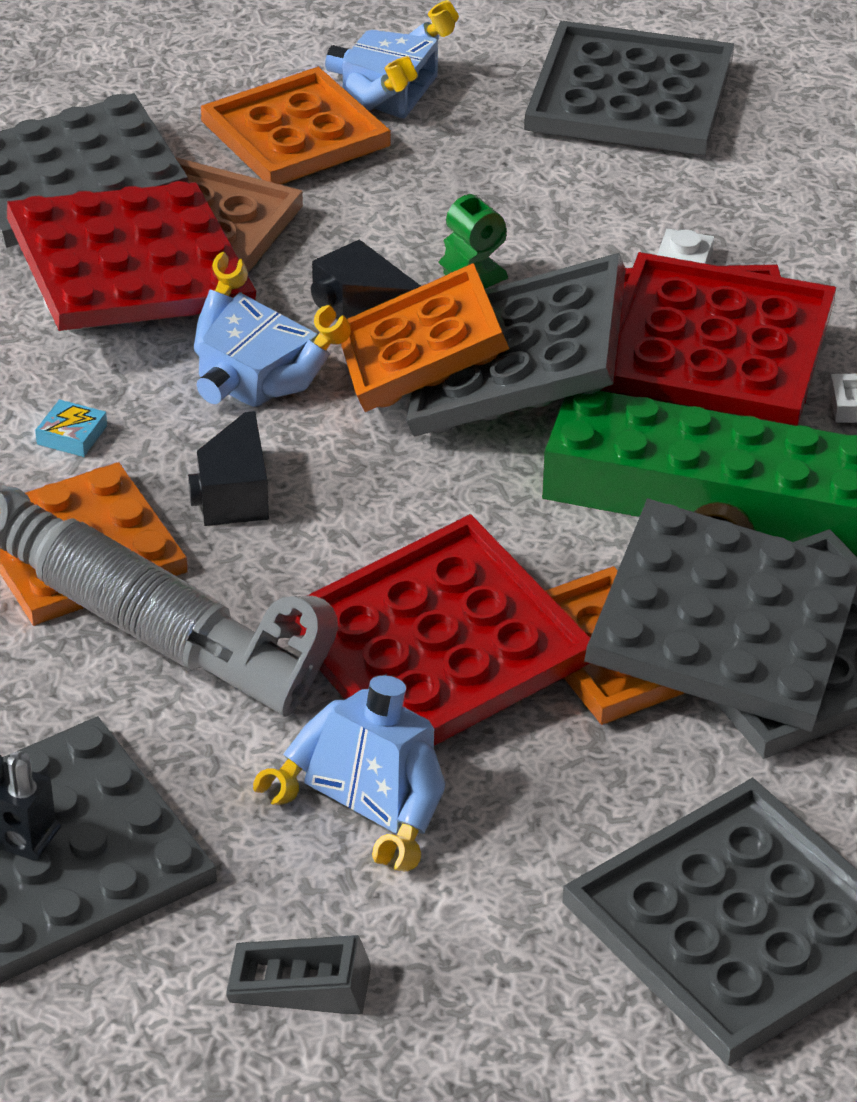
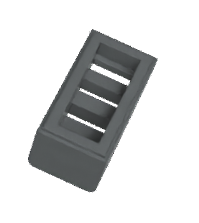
(322, 993)

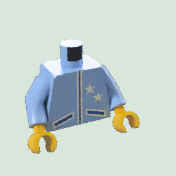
(393, 68)
(255, 350)
(372, 761)

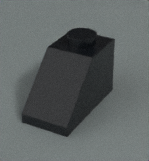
(356, 280)
(231, 475)

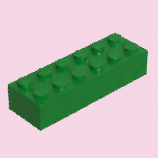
(625, 449)

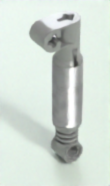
(168, 610)

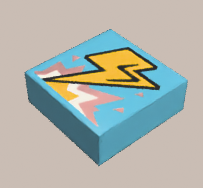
(71, 428)

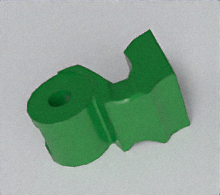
(474, 237)

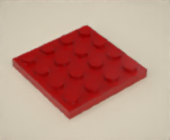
(123, 253)
(720, 338)
(453, 626)

